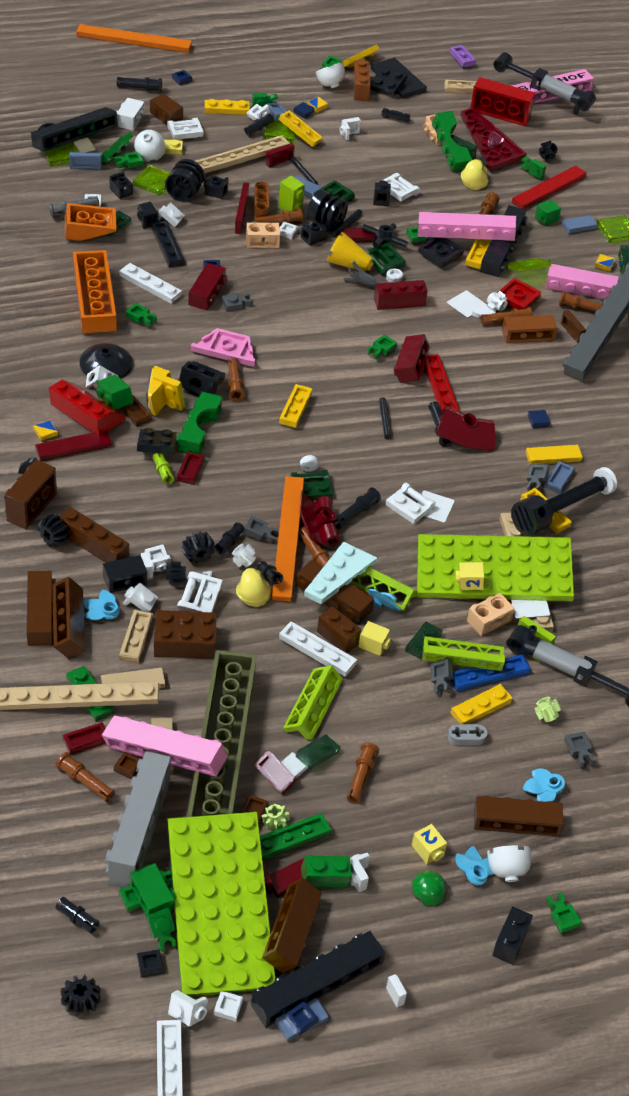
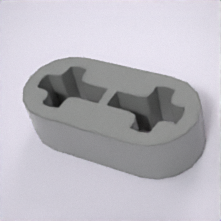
(467, 734)

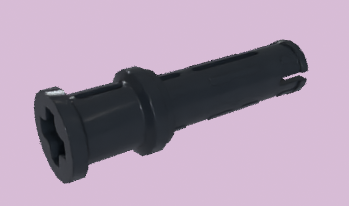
(147, 83)
(435, 410)
(362, 504)

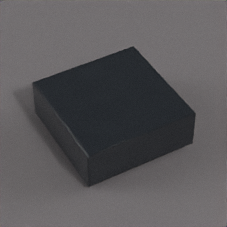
(150, 963)

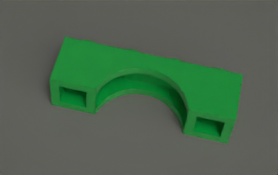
(456, 155)
(206, 409)

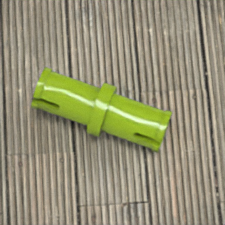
(163, 468)

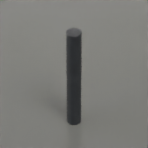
(302, 169)
(346, 223)
(385, 419)

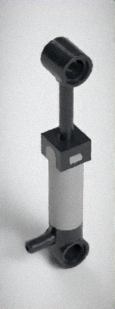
(542, 80)
(583, 669)

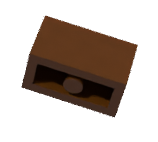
(166, 109)
(338, 630)

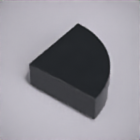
(23, 466)

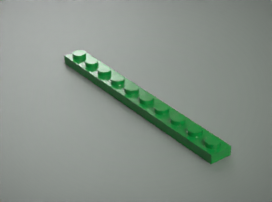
(271, 845)

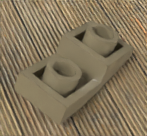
(84, 146)

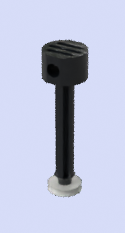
(536, 513)

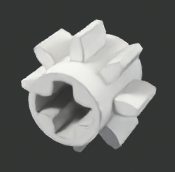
(497, 301)
(244, 555)

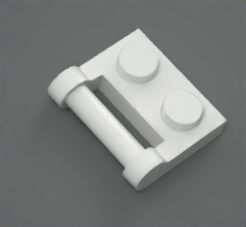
(185, 129)
(401, 188)
(408, 508)
(206, 594)

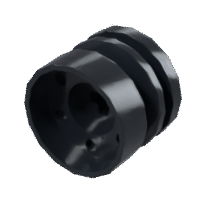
(185, 180)
(327, 209)

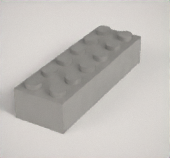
(139, 819)

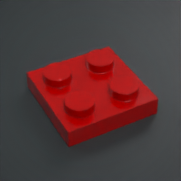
(520, 294)

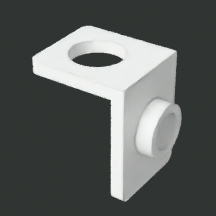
(100, 373)

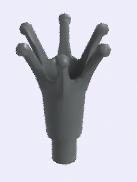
(361, 276)

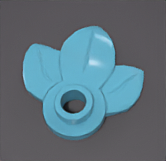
(383, 598)
(103, 607)
(541, 785)
(474, 866)

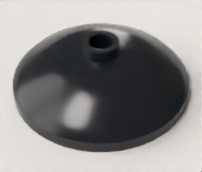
(108, 356)

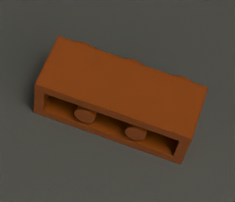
(361, 80)
(529, 328)

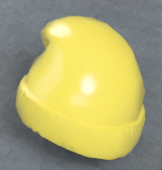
(475, 175)
(253, 589)

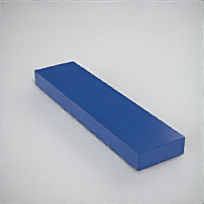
(476, 677)

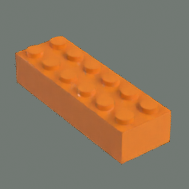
(94, 291)

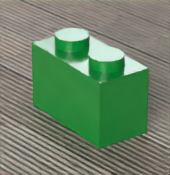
(114, 392)
(326, 871)
(151, 889)

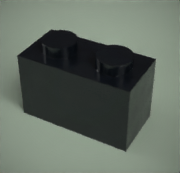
(124, 573)
(512, 935)

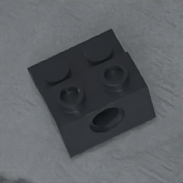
(208, 376)

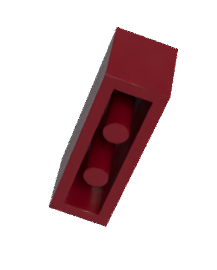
(207, 286)
(400, 294)
(411, 358)

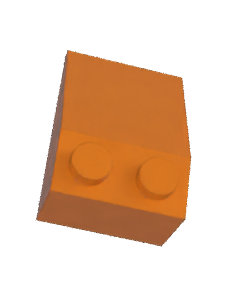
(88, 221)

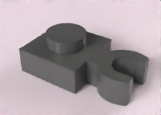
(235, 302)
(537, 474)
(258, 528)
(440, 675)
(580, 746)

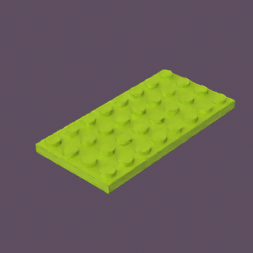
(511, 565)
(219, 903)

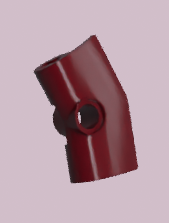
(467, 430)
(319, 520)

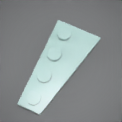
(339, 571)

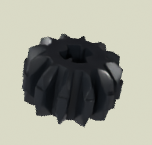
(53, 530)
(198, 547)
(77, 1003)

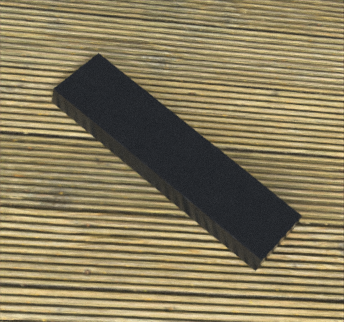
(167, 244)

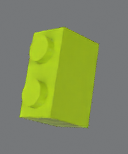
(291, 194)

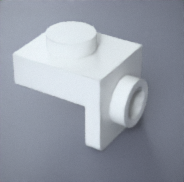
(258, 112)
(349, 127)
(171, 214)
(159, 558)
(140, 597)
(358, 875)
(187, 1009)

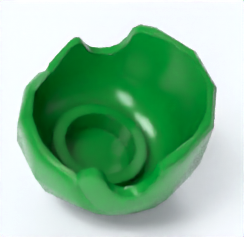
(429, 888)

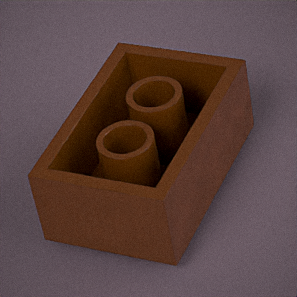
(30, 494)
(185, 634)

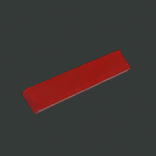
(549, 187)
(439, 382)

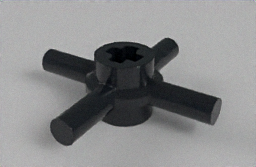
(384, 235)

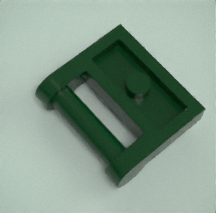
(338, 189)
(389, 256)
(316, 489)

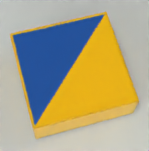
(318, 103)
(604, 262)
(45, 430)

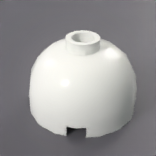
(331, 75)
(150, 145)
(509, 862)

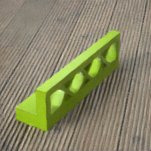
(390, 582)
(462, 656)
(315, 702)

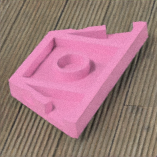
(225, 346)

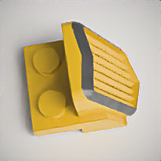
(163, 391)

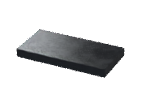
(411, 86)

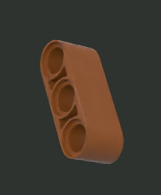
(261, 199)

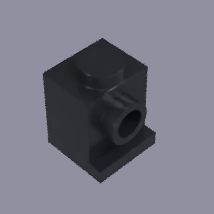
(120, 185)
(216, 186)
(382, 190)
(147, 214)
(313, 233)

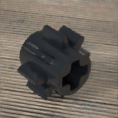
(548, 150)
(176, 573)

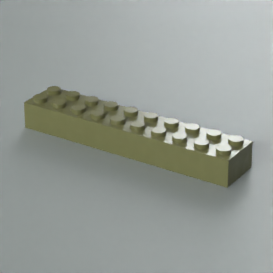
(226, 722)

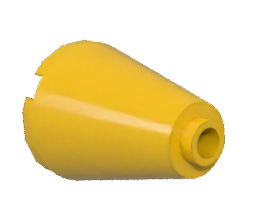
(346, 250)

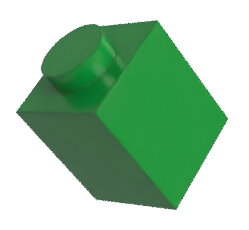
(547, 212)

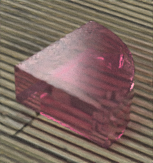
(494, 139)

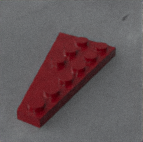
(480, 129)

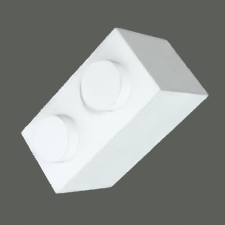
(130, 113)

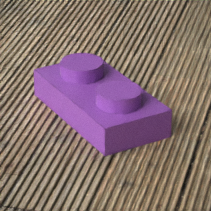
(462, 56)

